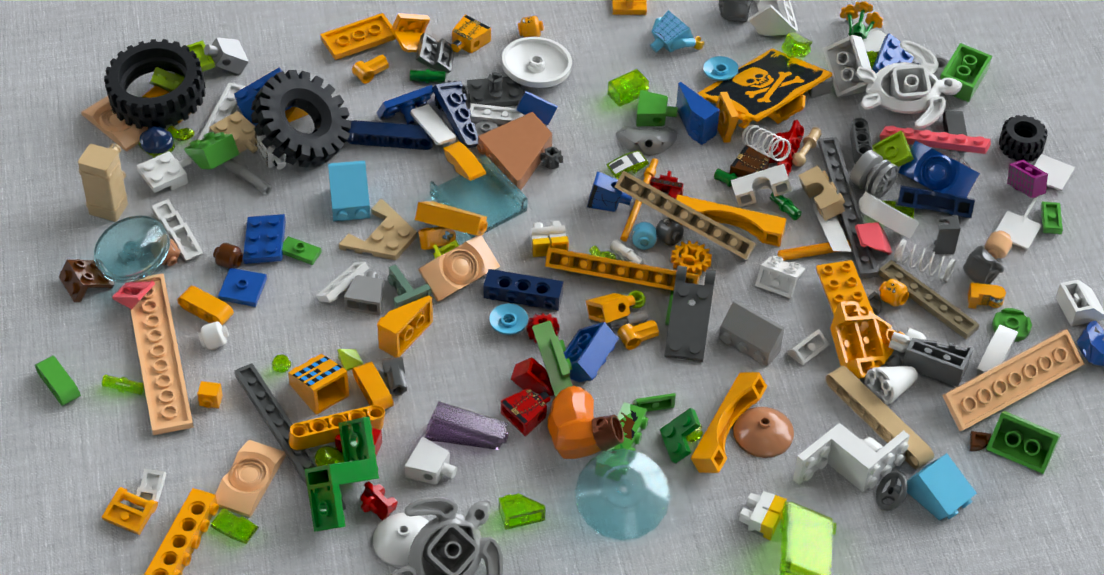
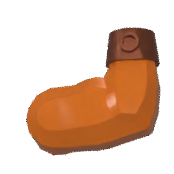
(575, 428)

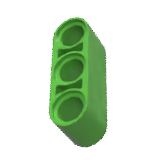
(57, 380)

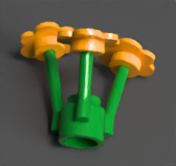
(851, 12)

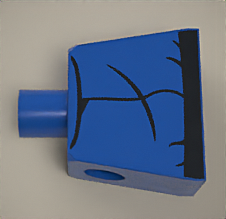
(605, 195)

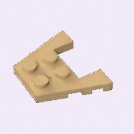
(388, 239)

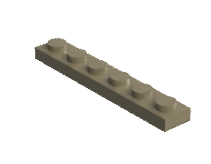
(931, 300)

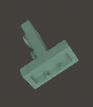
(405, 292)

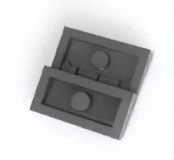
(435, 53)

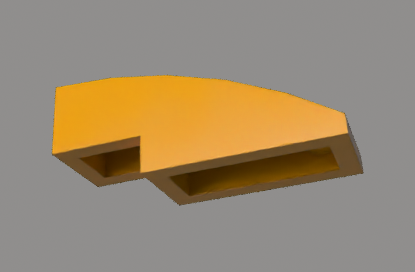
(464, 161)

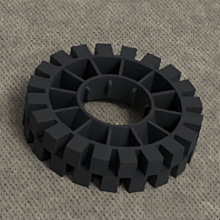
(298, 91)

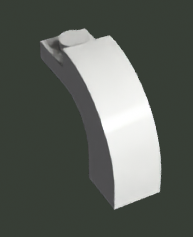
(887, 215)

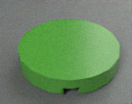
(1014, 320)

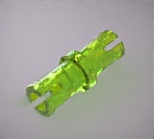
(135, 387)

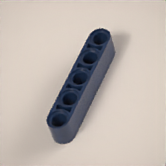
(389, 135)

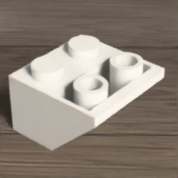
(1079, 303)

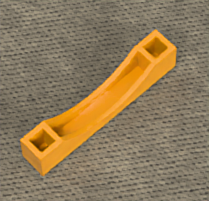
(764, 227)
(744, 393)

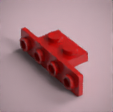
(794, 137)

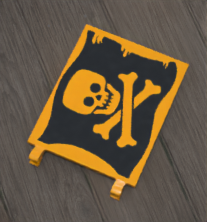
(766, 85)

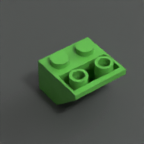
(212, 150)

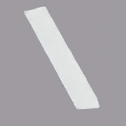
(833, 232)

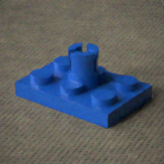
(405, 104)

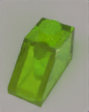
(520, 510)

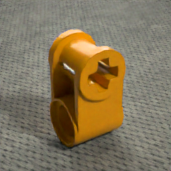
(434, 235)

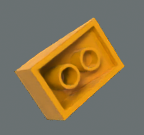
(404, 325)

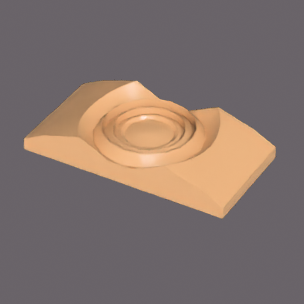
(104, 119)
(458, 267)
(249, 477)

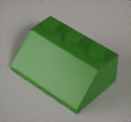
(967, 67)
(1023, 442)

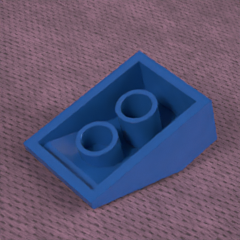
(697, 114)

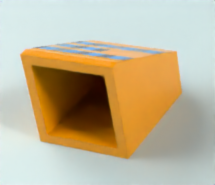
(320, 383)

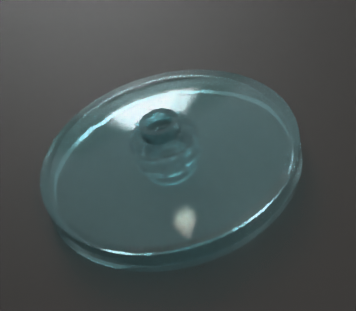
(131, 249)

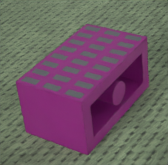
(1027, 178)

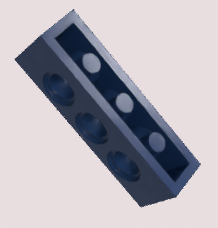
(523, 289)

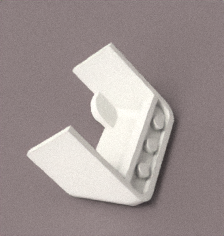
(774, 18)

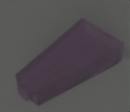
(465, 427)

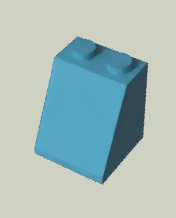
(349, 190)
(941, 488)

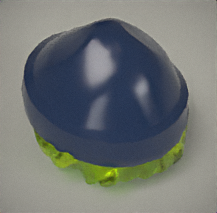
(156, 141)

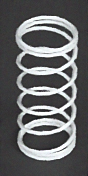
(765, 140)
(899, 252)

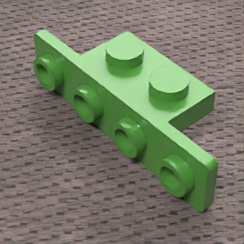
(553, 356)

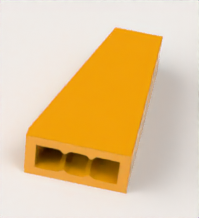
(451, 218)

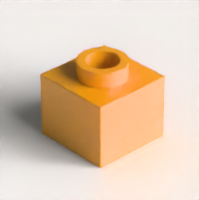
(210, 394)

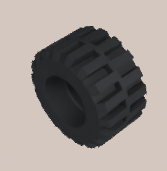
(1023, 138)

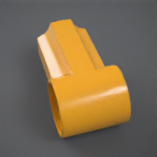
(366, 71)
(633, 335)

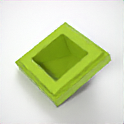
(349, 358)

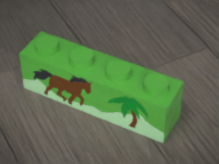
(633, 421)

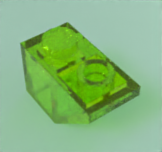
(796, 45)

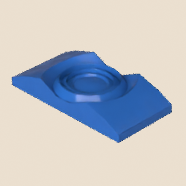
(938, 171)

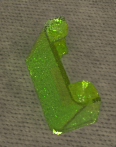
(805, 541)

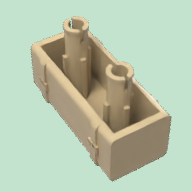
(103, 181)

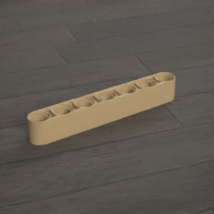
(877, 414)

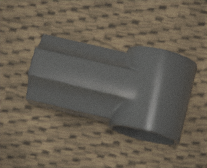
(395, 371)

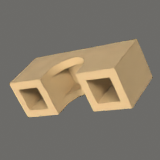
(828, 201)

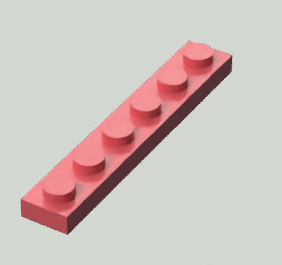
(941, 140)

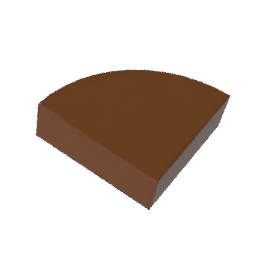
(979, 440)

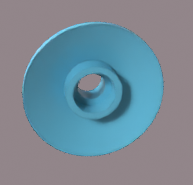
(720, 68)
(508, 319)

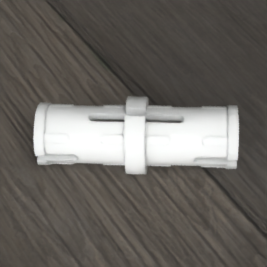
(625, 253)

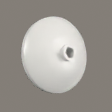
(390, 542)

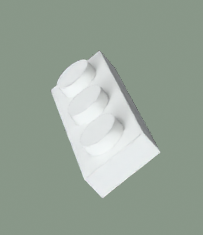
(497, 114)
(342, 282)

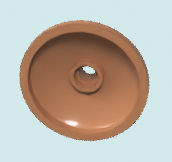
(763, 432)

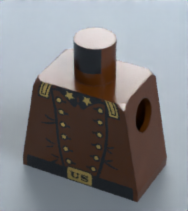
(749, 162)

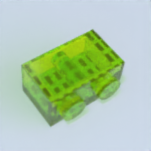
(627, 87)

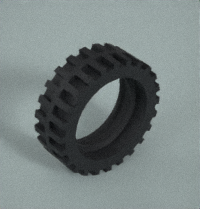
(156, 110)

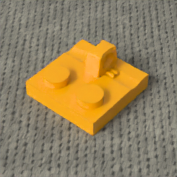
(629, 7)
(727, 117)

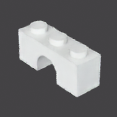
(771, 178)

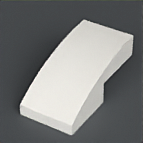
(150, 486)

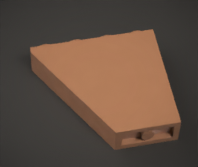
(516, 147)

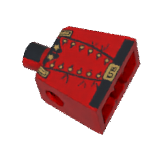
(525, 409)

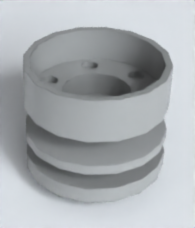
(874, 174)

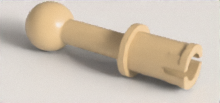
(809, 142)

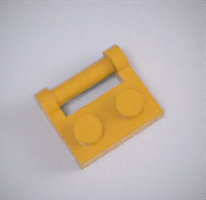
(126, 516)

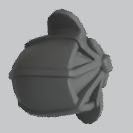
(735, 10)
(982, 266)

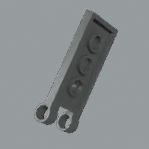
(689, 323)

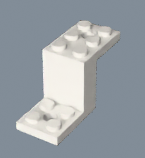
(851, 457)

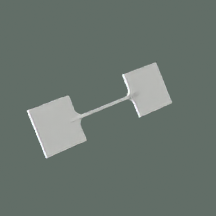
(1021, 227)

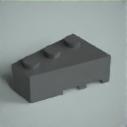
(938, 361)

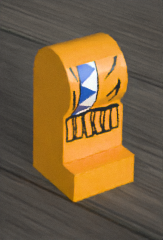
(985, 295)

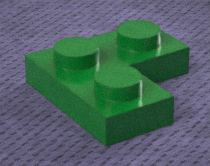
(675, 434)

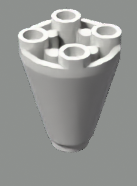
(890, 382)

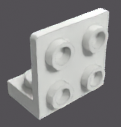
(779, 276)

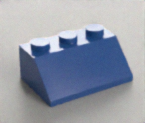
(246, 95)
(589, 351)

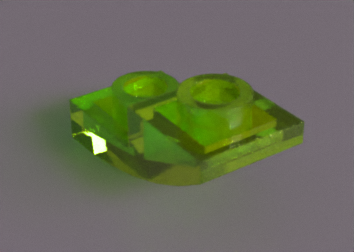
(234, 527)

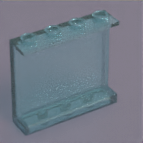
(487, 195)

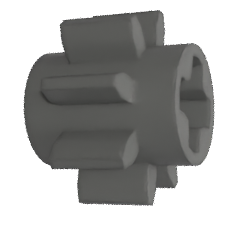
(551, 158)

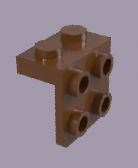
(80, 275)

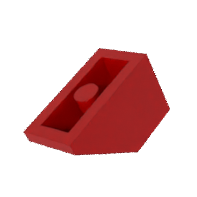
(532, 376)

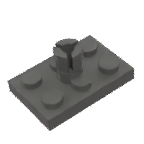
(494, 91)

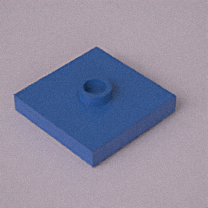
(242, 287)

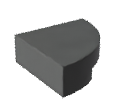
(875, 303)

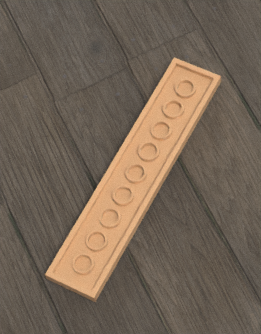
(160, 360)

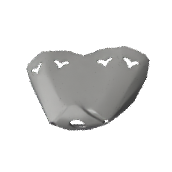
(640, 136)

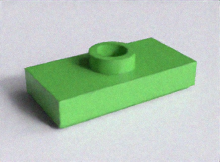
(1051, 217)
(301, 250)

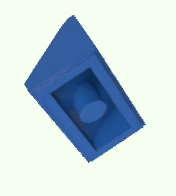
(542, 109)

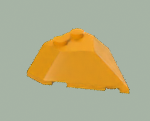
(860, 338)

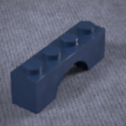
(936, 201)

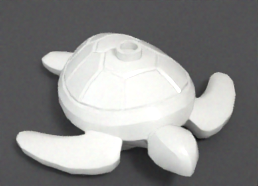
(909, 86)

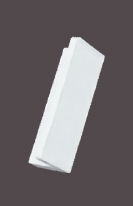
(433, 125)

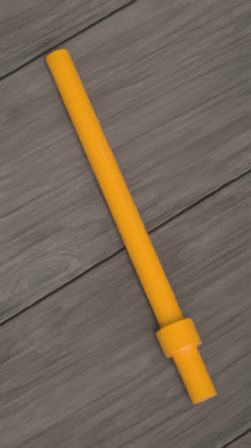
(649, 172)

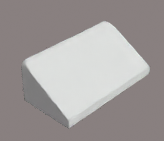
(808, 347)

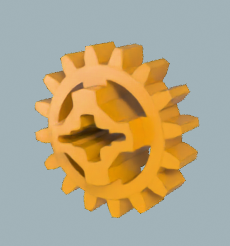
(691, 257)

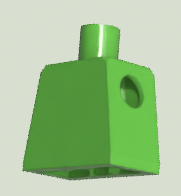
(653, 109)

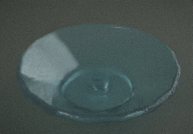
(618, 512)

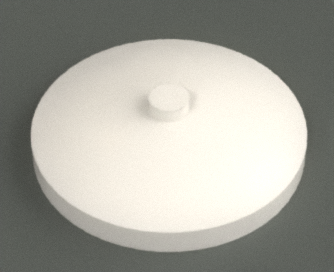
(536, 62)

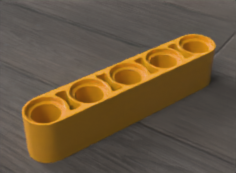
(326, 428)

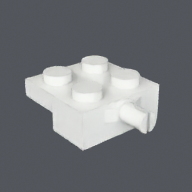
(164, 172)

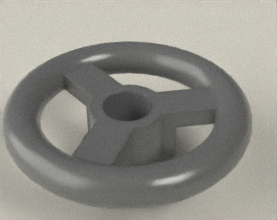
(893, 492)

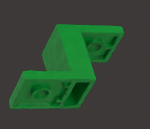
(357, 467)

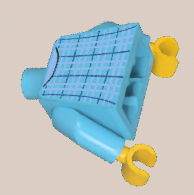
(673, 34)

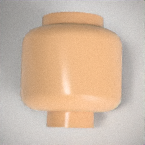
(998, 244)

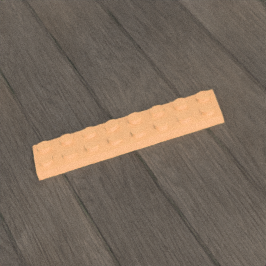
(1013, 380)

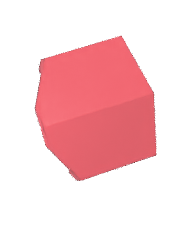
(873, 236)
(132, 293)

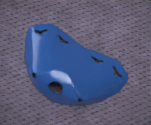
(1091, 344)

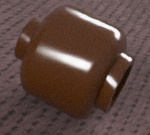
(228, 256)

